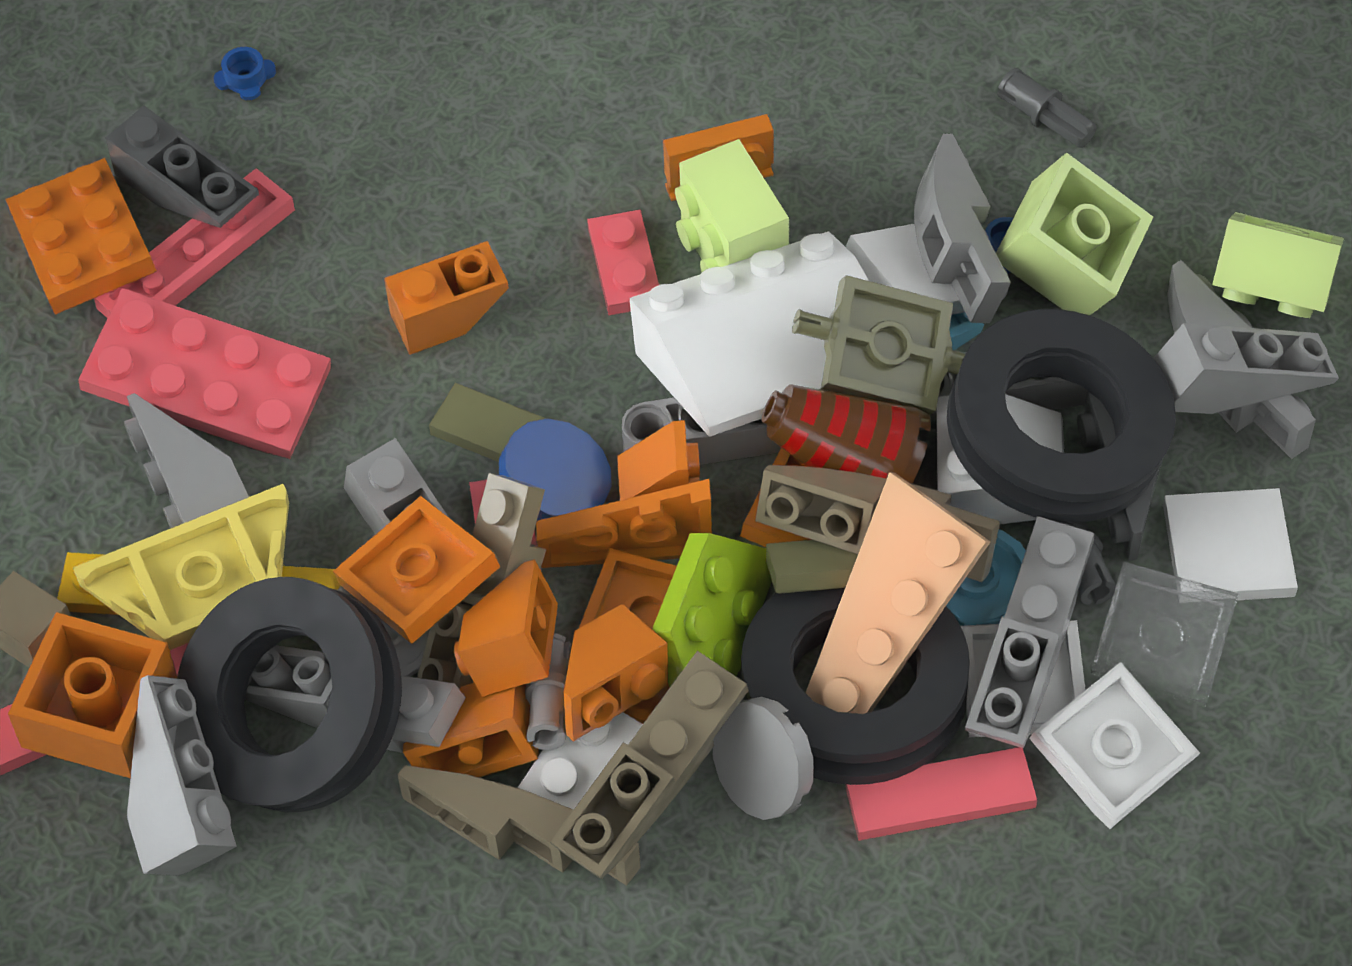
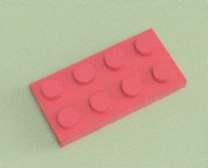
(206, 373)

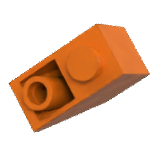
(444, 296)
(658, 462)
(611, 669)

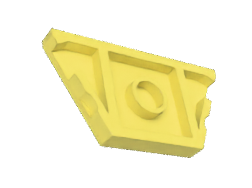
(184, 572)

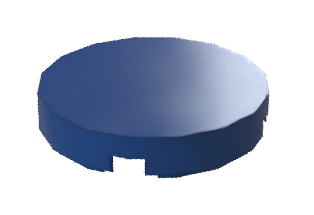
(561, 462)

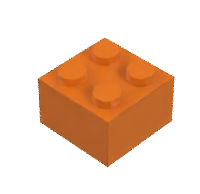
(85, 693)

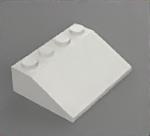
(728, 333)

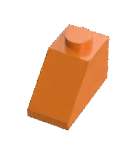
(509, 633)
(483, 737)

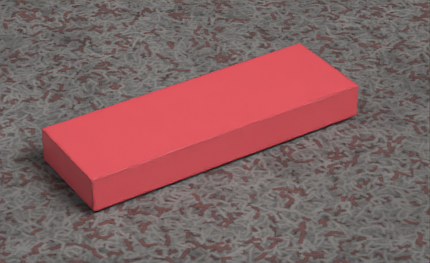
(944, 794)

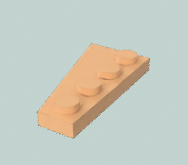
(895, 593)

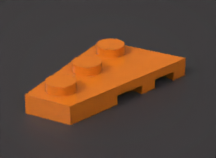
(643, 525)

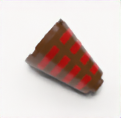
(847, 431)

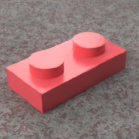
(622, 258)

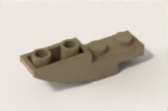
(840, 504)
(506, 528)
(651, 768)

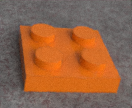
(416, 569)

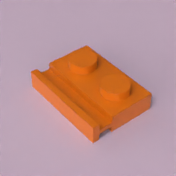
(754, 133)

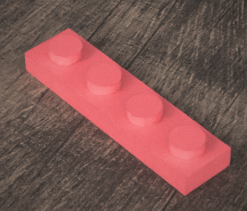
(202, 249)

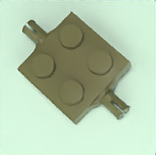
(884, 343)

